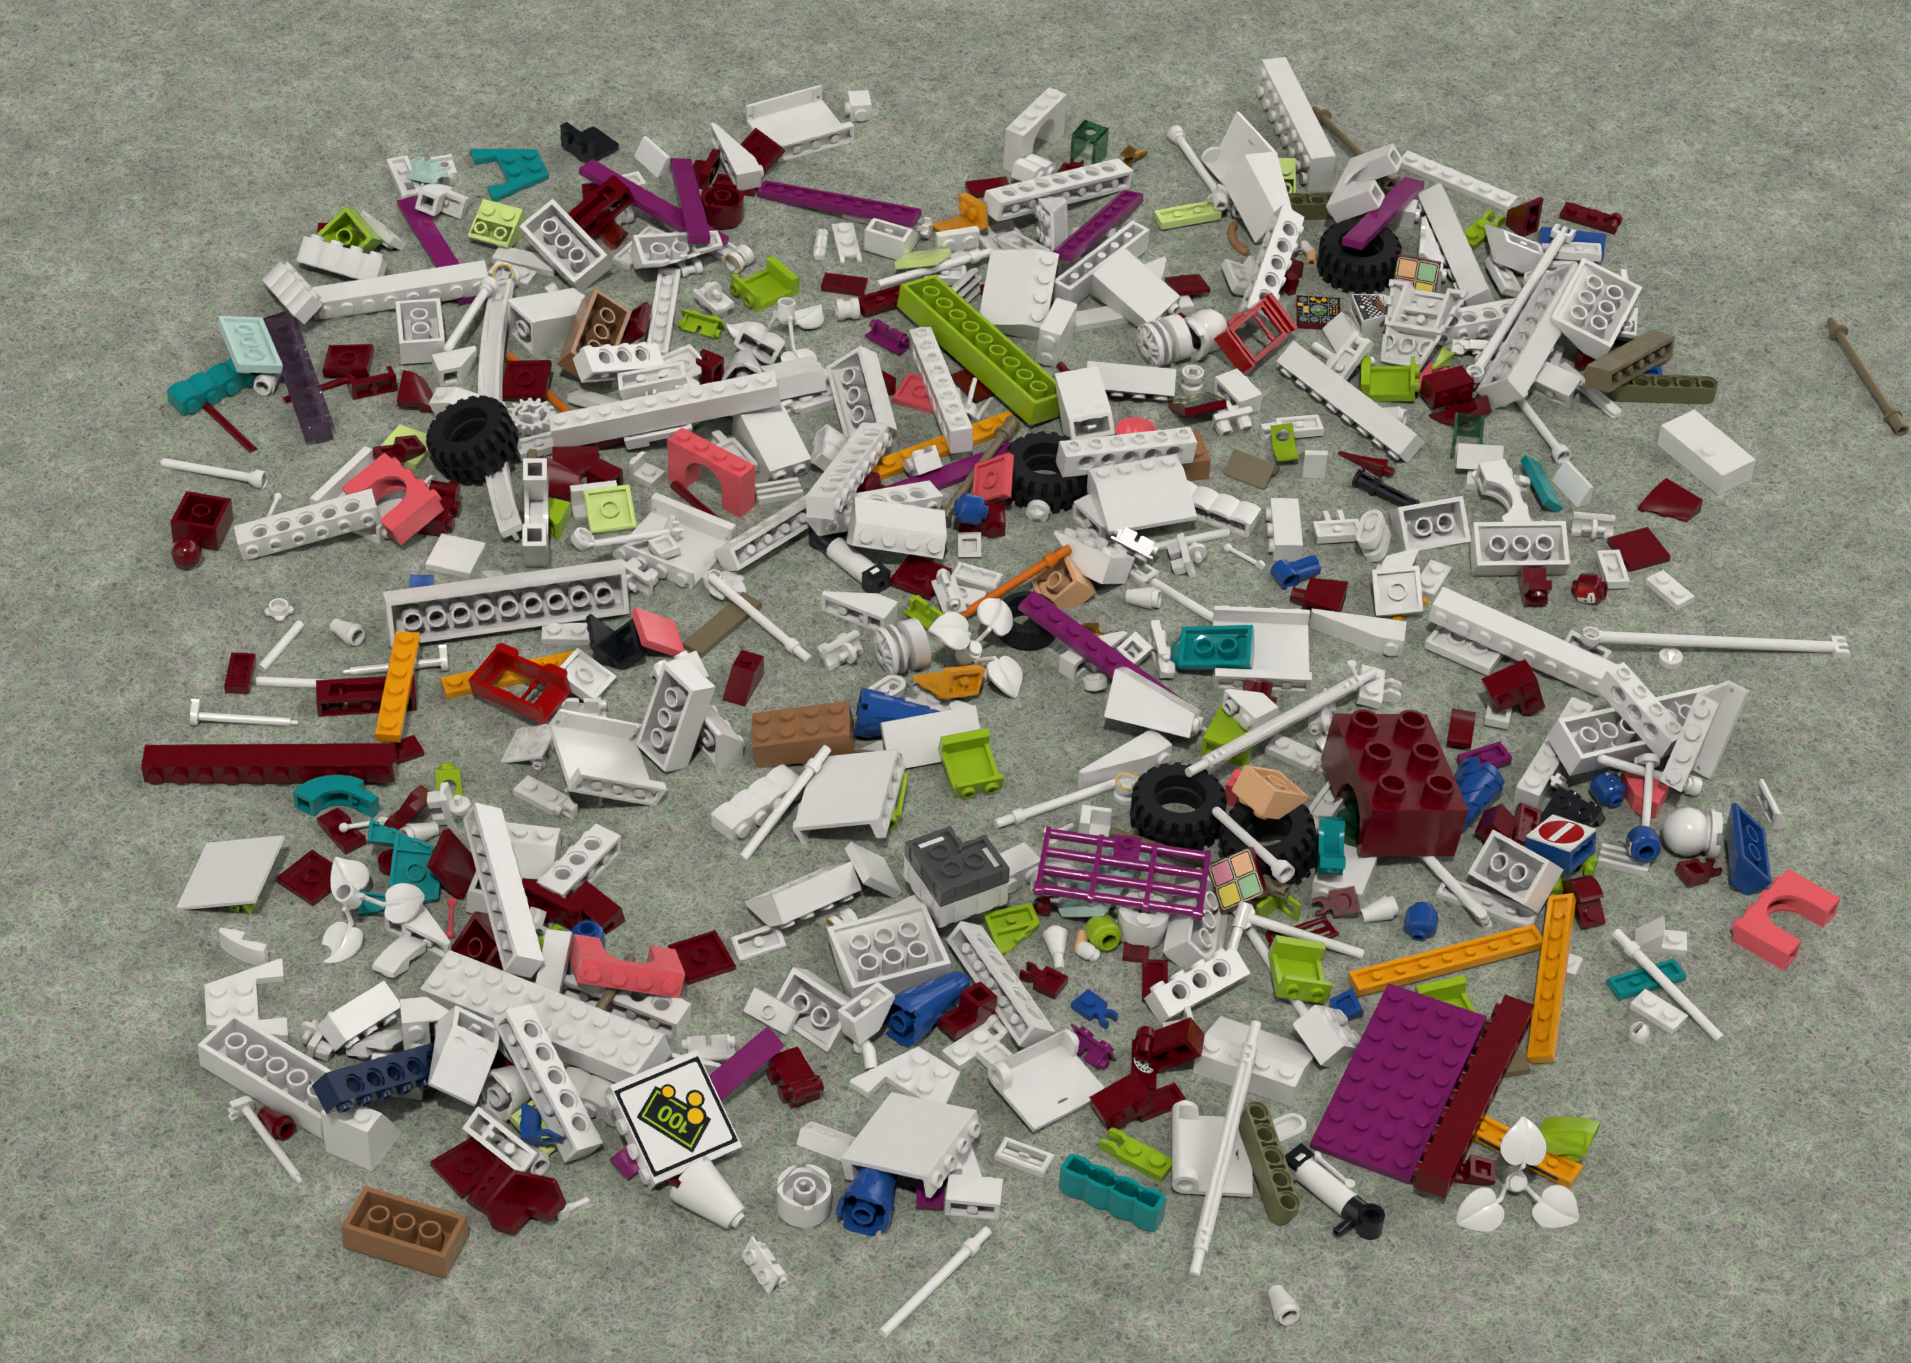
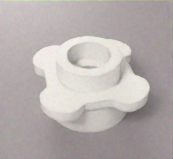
(279, 609)

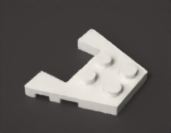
(239, 995)
(912, 1073)

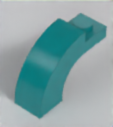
(335, 791)
(1330, 845)

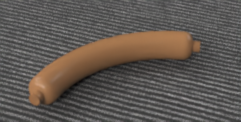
(1234, 241)

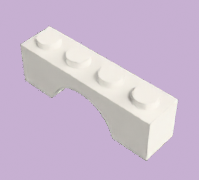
(1497, 481)

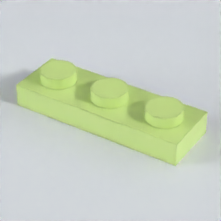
(1186, 215)

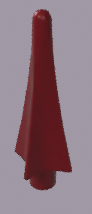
(1376, 466)

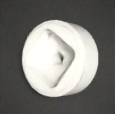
(1037, 510)
(581, 537)
(1670, 658)
(1095, 682)

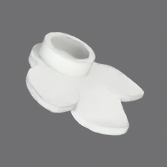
(731, 578)

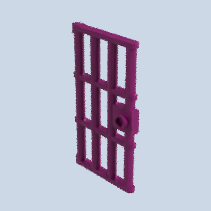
(1125, 856)

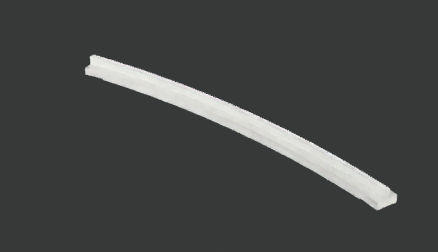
(490, 384)

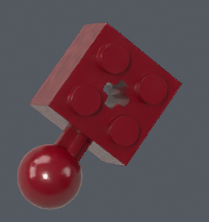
(199, 524)

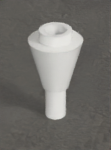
(1056, 939)

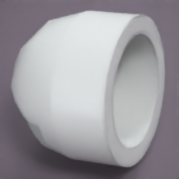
(1643, 1033)

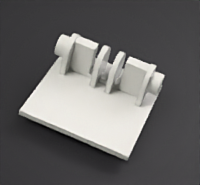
(530, 744)

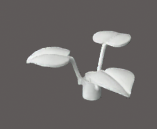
(805, 318)
(954, 633)
(347, 880)
(1523, 1146)

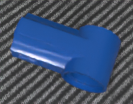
(1291, 573)

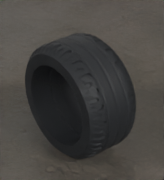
(1025, 636)

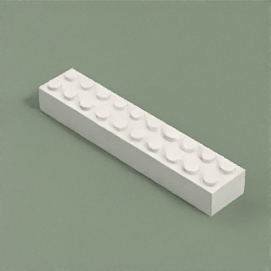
(508, 601)
(577, 1030)

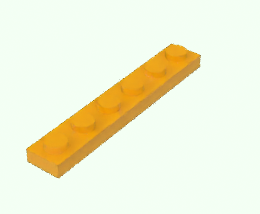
(458, 684)
(397, 687)

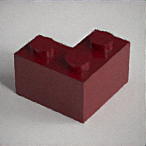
(1513, 687)

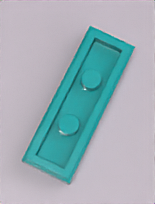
(1541, 484)
(1635, 981)

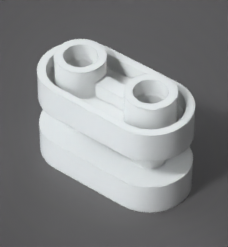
(1373, 535)

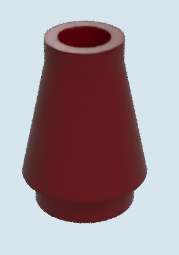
(278, 1124)

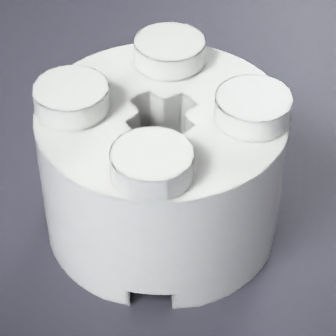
(1141, 926)
(804, 1196)

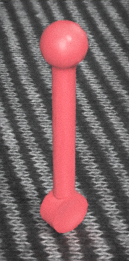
(451, 902)

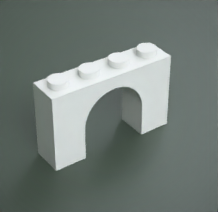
(1041, 119)
(1357, 188)
(536, 512)

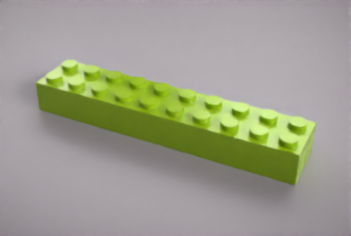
(981, 348)

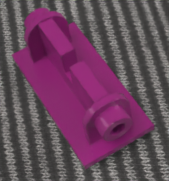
(889, 339)
(1098, 1052)

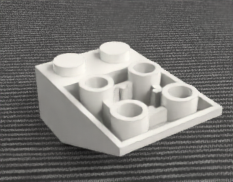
(1052, 221)
(1513, 250)
(1083, 404)
(1096, 557)
(462, 1054)

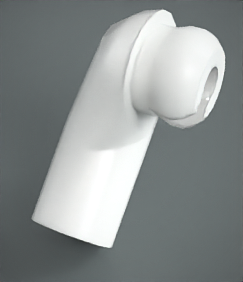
(869, 1053)

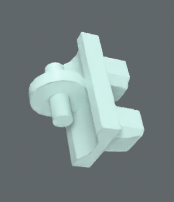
(426, 172)

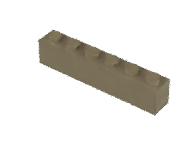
(1629, 361)

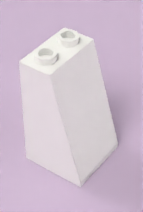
(1257, 190)
(1133, 289)
(543, 318)
(772, 442)
(1151, 706)

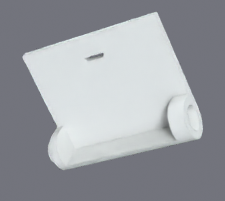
(1239, 140)
(1045, 1080)
(1194, 1152)

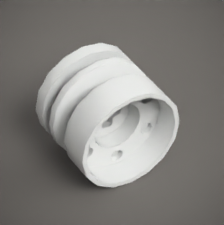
(1164, 340)
(902, 647)

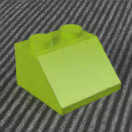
(351, 229)

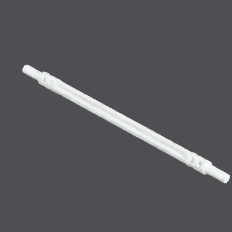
(1280, 722)
(1225, 1149)

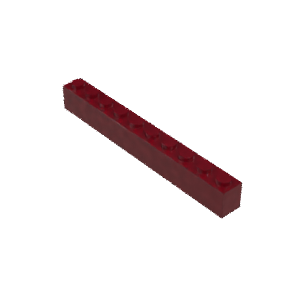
(267, 762)
(1474, 1097)

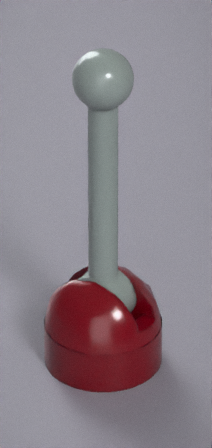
(1041, 905)

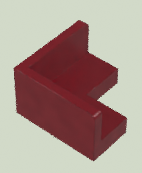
(523, 1197)

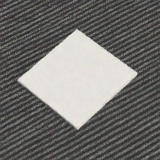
(230, 872)

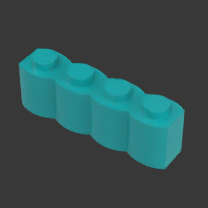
(208, 386)
(1106, 1190)

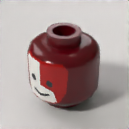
(1589, 588)

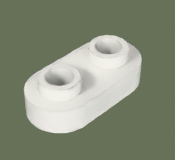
(891, 682)

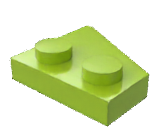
(1011, 926)

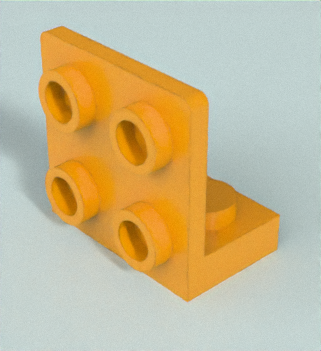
(972, 212)
(953, 681)

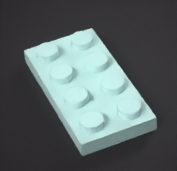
(249, 344)
(1081, 908)

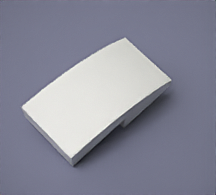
(235, 944)
(397, 956)
(375, 1042)

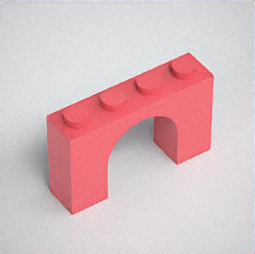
(735, 474)
(415, 509)
(1786, 893)
(594, 966)

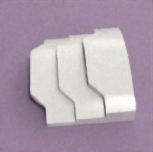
(649, 382)

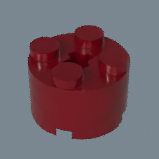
(723, 205)

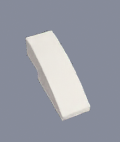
(1073, 664)

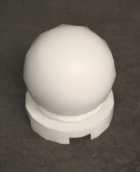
(1204, 327)
(1691, 832)

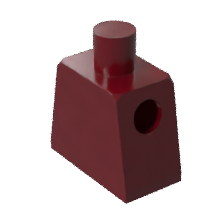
(1321, 595)

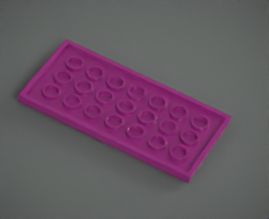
(1398, 1083)

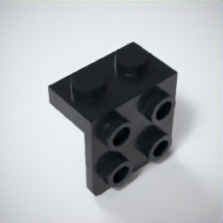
(587, 144)
(619, 647)
(1571, 807)

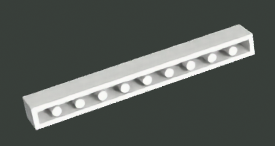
(665, 410)

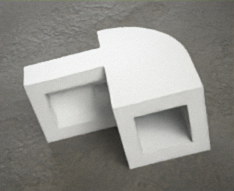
(440, 198)

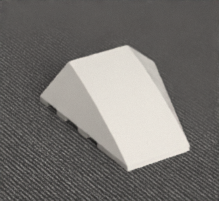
(1416, 322)

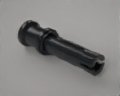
(1375, 487)

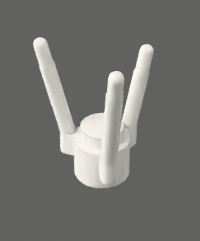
(970, 407)

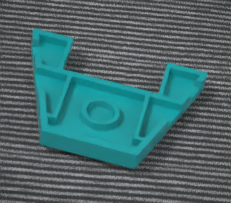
(519, 166)
(407, 865)

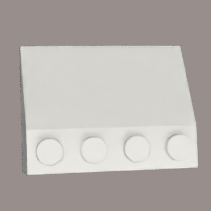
(1019, 290)
(1594, 308)
(1141, 493)
(888, 948)
(1278, 1067)

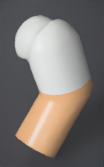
(1311, 253)
(1084, 948)

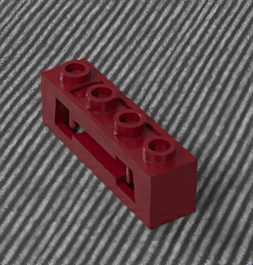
(594, 210)
(361, 695)

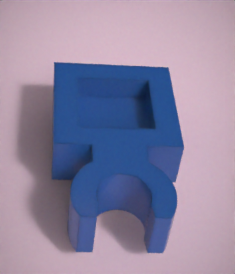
(1092, 1006)

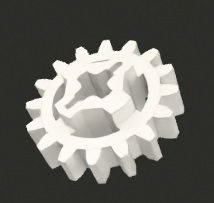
(531, 416)

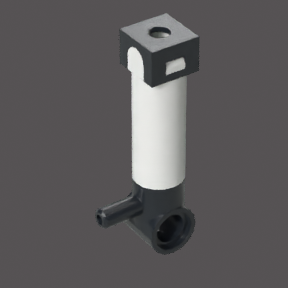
(871, 576)
(1364, 1216)

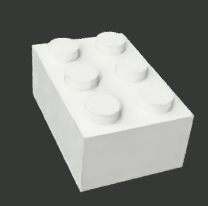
(419, 329)
(1515, 871)

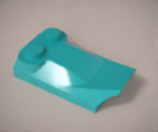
(1214, 647)

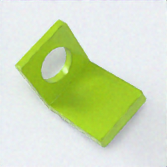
(1285, 449)
(448, 771)
(1270, 903)

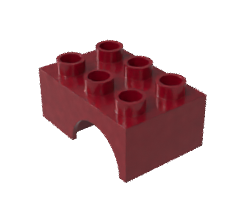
(1400, 783)

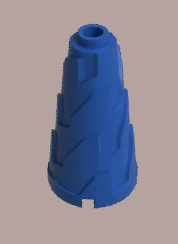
(877, 707)
(1478, 785)
(920, 1007)
(868, 1201)

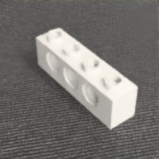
(606, 361)
(1640, 709)
(582, 861)
(1167, 1006)

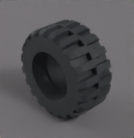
(1357, 274)
(472, 438)
(1039, 453)
(1172, 785)
(1296, 848)

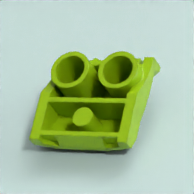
(1568, 1135)

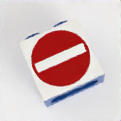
(1562, 842)

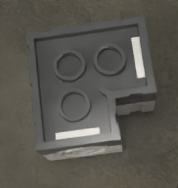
(955, 875)

